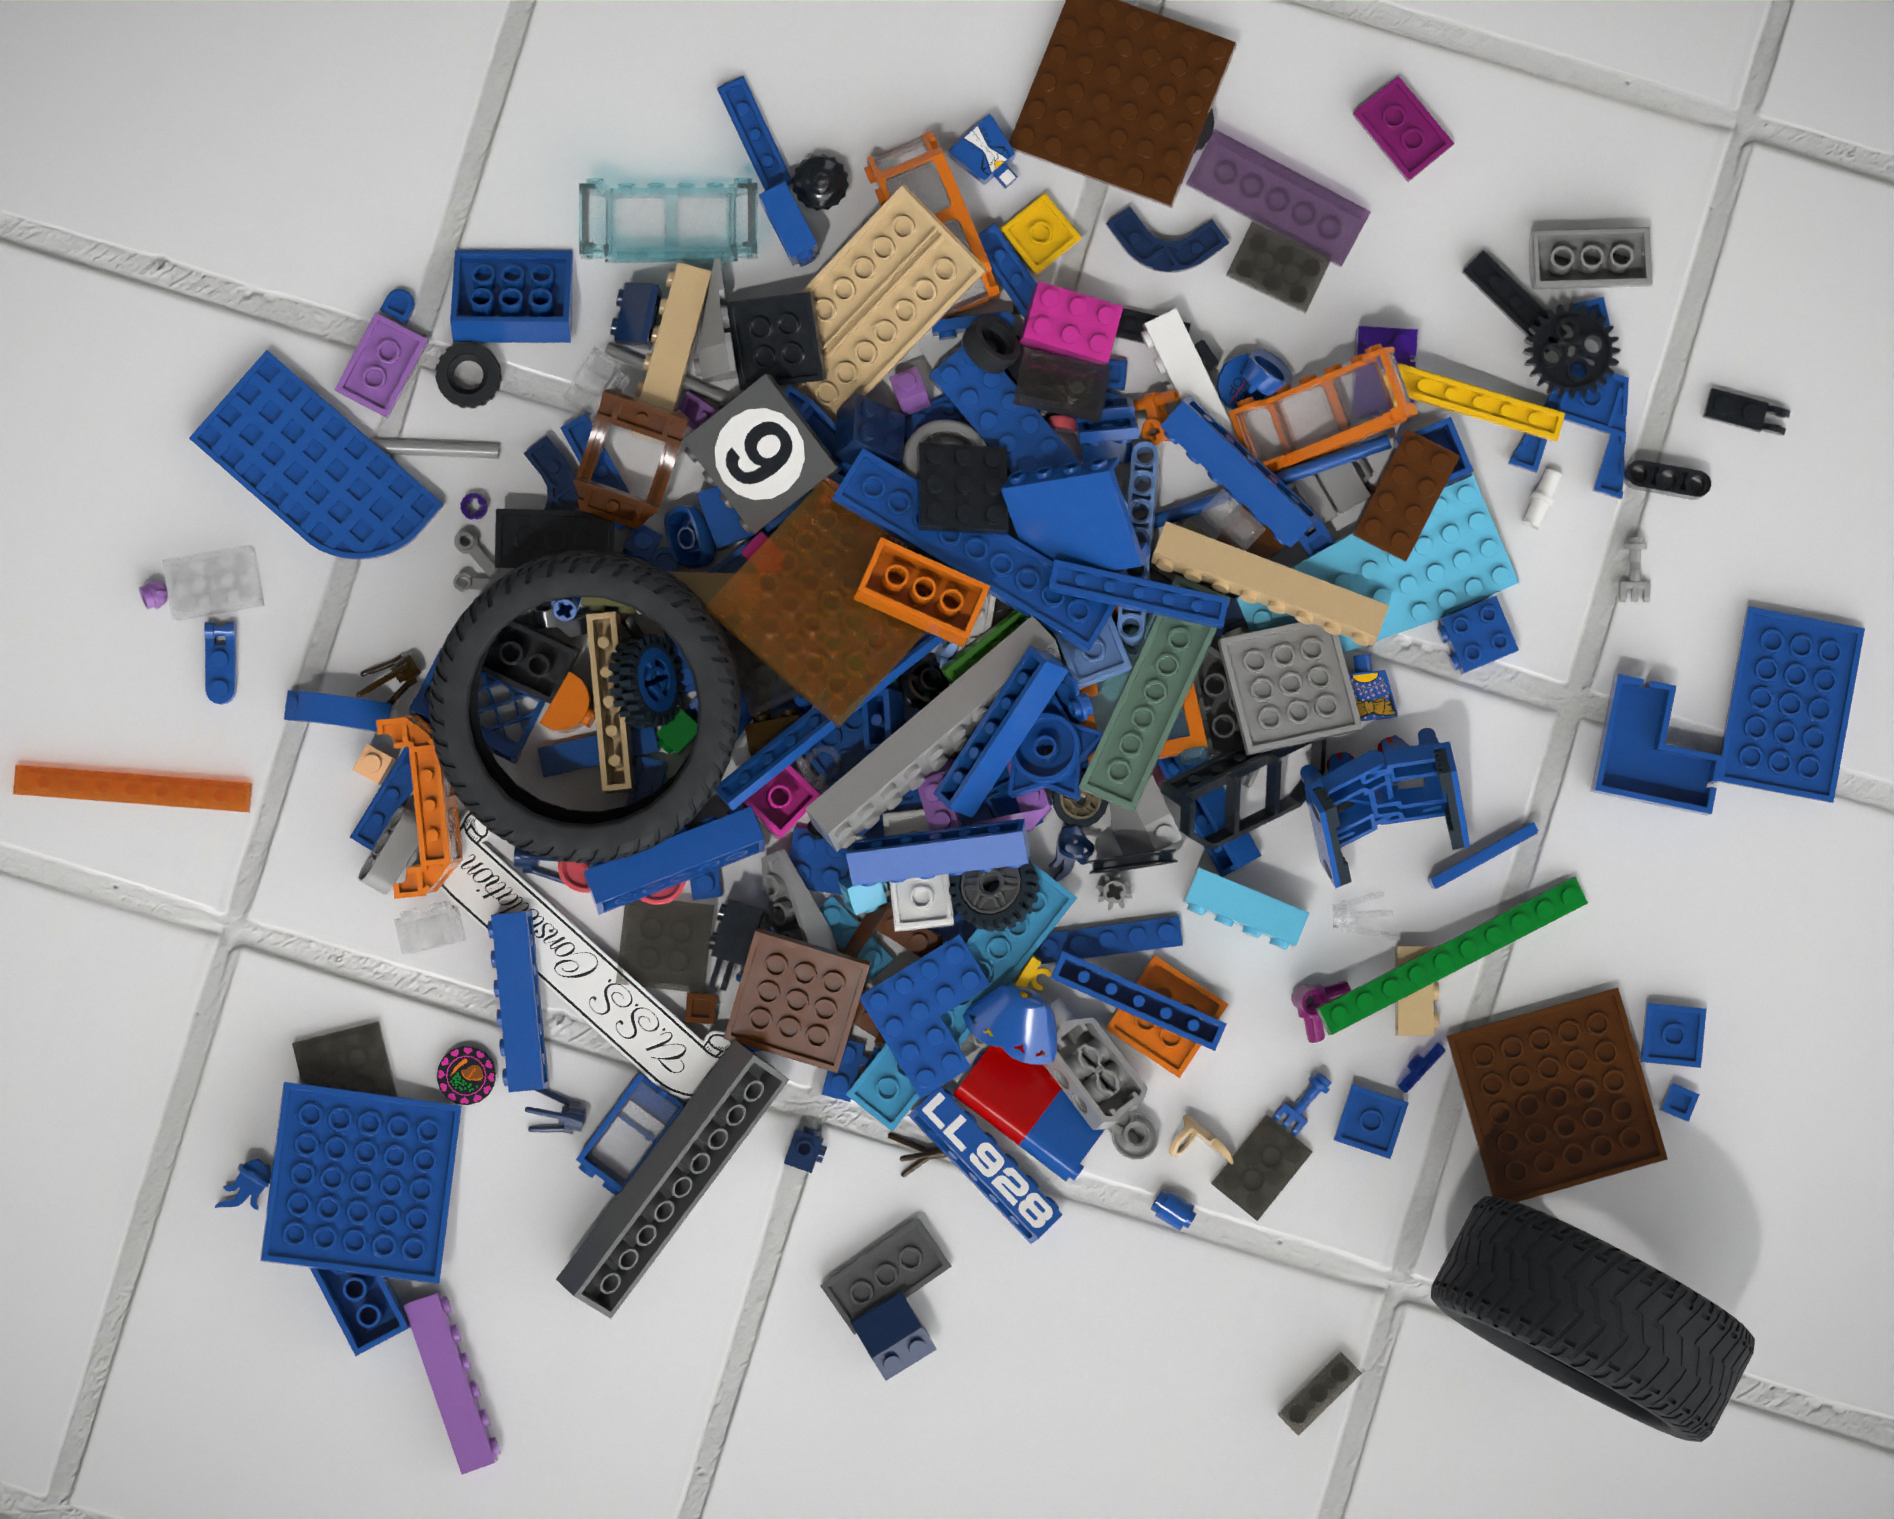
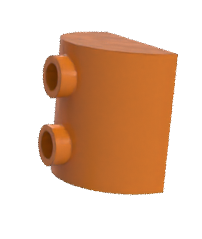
(570, 707)

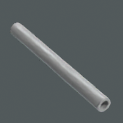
(433, 448)

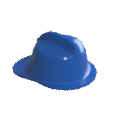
(1266, 372)

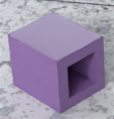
(909, 391)

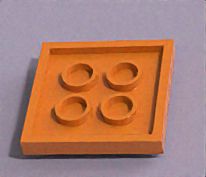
(1154, 1042)

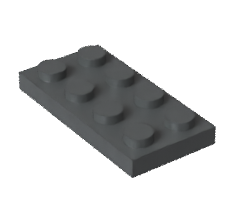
(898, 1263)

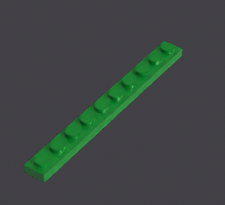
(1451, 956)

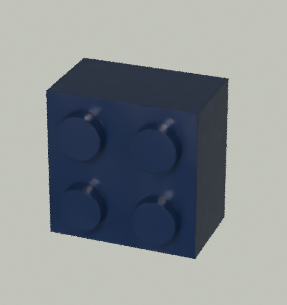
(869, 426)

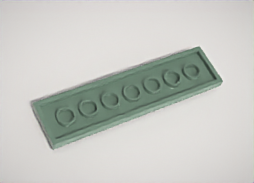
(1148, 707)

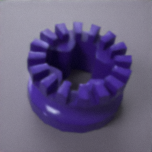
(479, 513)

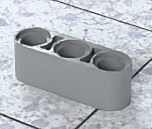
(391, 852)

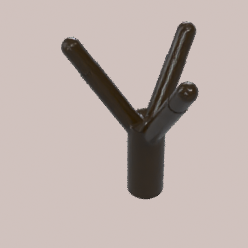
(924, 1155)

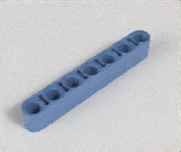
(1143, 528)

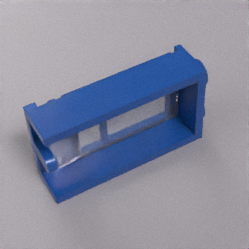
(629, 1133)

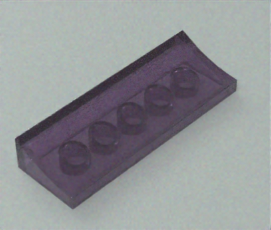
(1277, 197)

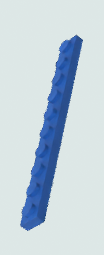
(801, 737)

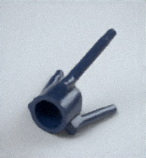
(527, 861)
(570, 1117)

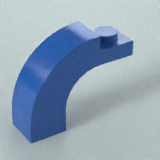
(335, 710)

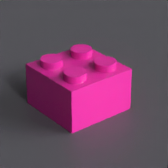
(782, 801)

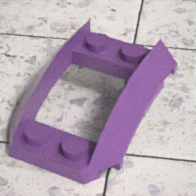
(1031, 805)

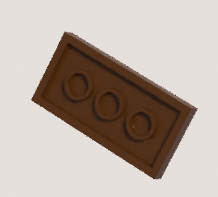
(1406, 495)

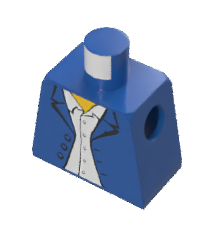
(985, 153)

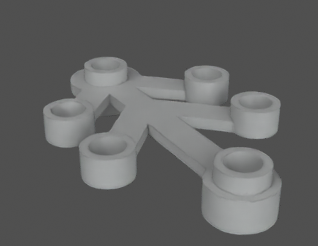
(488, 567)

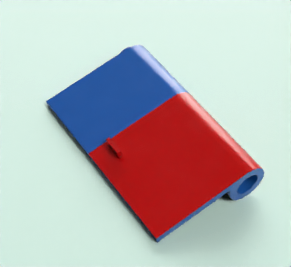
(1029, 1110)

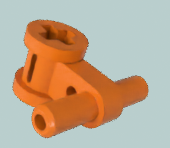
(1156, 412)

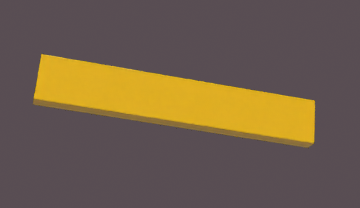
(1482, 403)

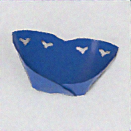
(1015, 1023)

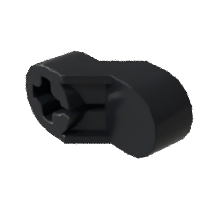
(545, 618)

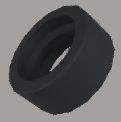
(982, 353)

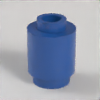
(1173, 1209)

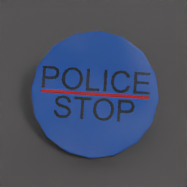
(1231, 383)

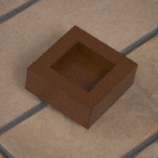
(701, 1008)

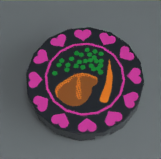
(466, 1075)

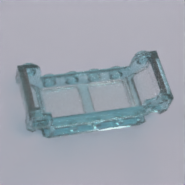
(668, 222)

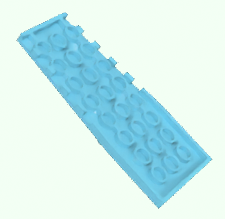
(1449, 568)

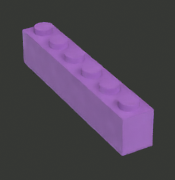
(451, 1382)

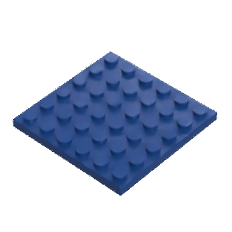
(360, 1183)

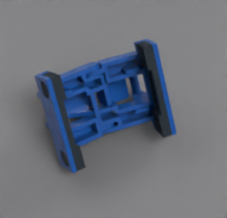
(1368, 784)

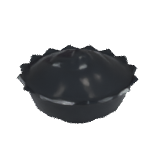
(820, 182)
(922, 683)

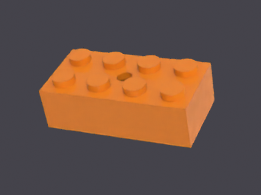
(950, 597)

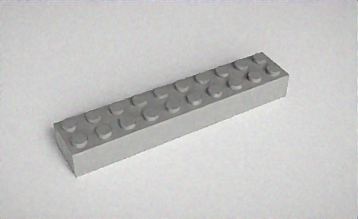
(921, 742)

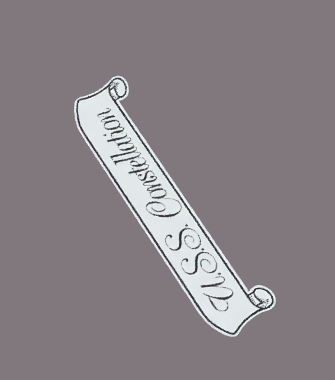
(584, 973)

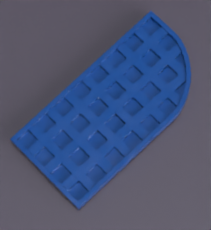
(314, 466)

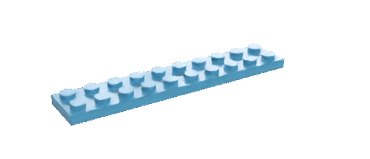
(883, 1085)

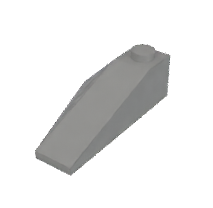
(715, 347)
(791, 904)

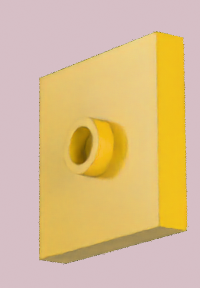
(1040, 234)

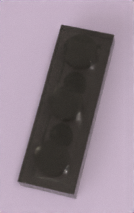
(1319, 1393)

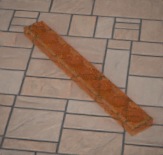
(132, 788)

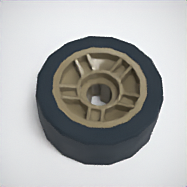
(1076, 814)

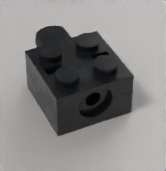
(733, 938)

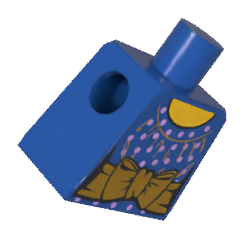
(1372, 691)

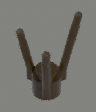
(402, 668)

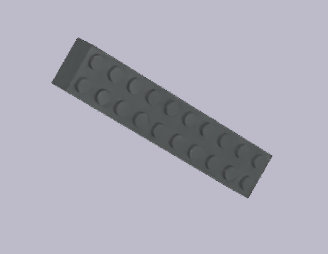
(672, 1179)

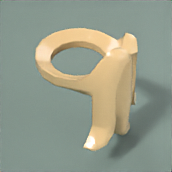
(1195, 1130)

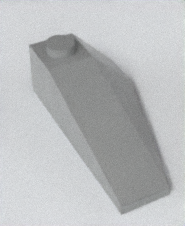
(1148, 827)

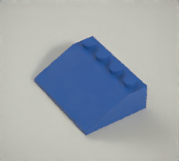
(512, 296)

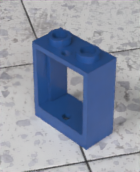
(789, 224)

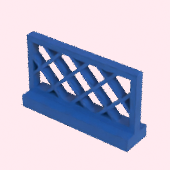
(498, 744)

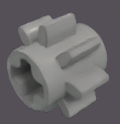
(1122, 894)

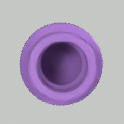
(154, 594)

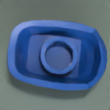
(689, 537)

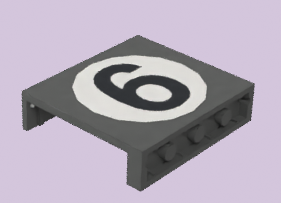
(760, 454)

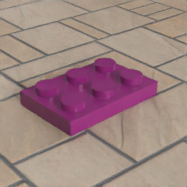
(1403, 129)

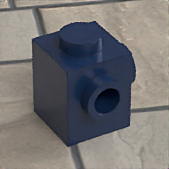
(805, 1149)

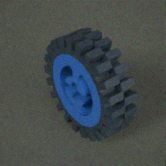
(648, 660)

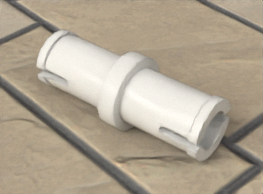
(1541, 499)

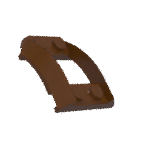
(641, 418)
(917, 941)

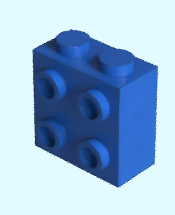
(1477, 635)

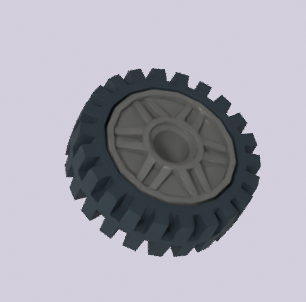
(997, 908)

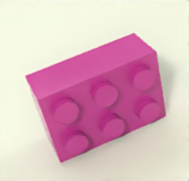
(1070, 324)

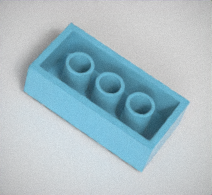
(1245, 907)

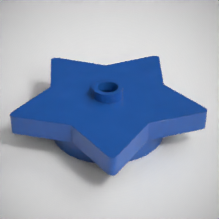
(1063, 766)

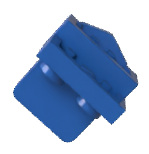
(1113, 434)

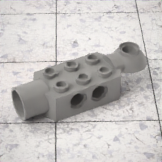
(1101, 1082)

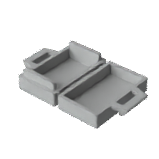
(1335, 485)

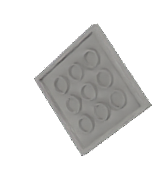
(1289, 686)

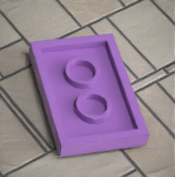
(381, 365)

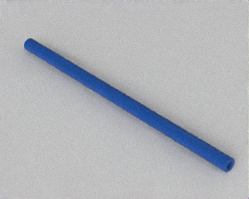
(1286, 476)

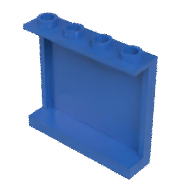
(1075, 515)

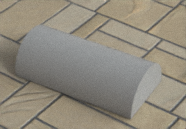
(1590, 258)

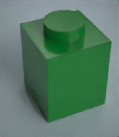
(678, 733)

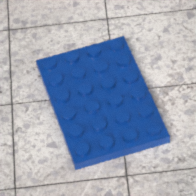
(1790, 704)

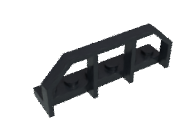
(1227, 770)

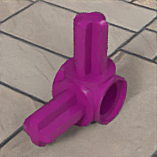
(1321, 995)

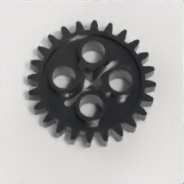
(1558, 374)

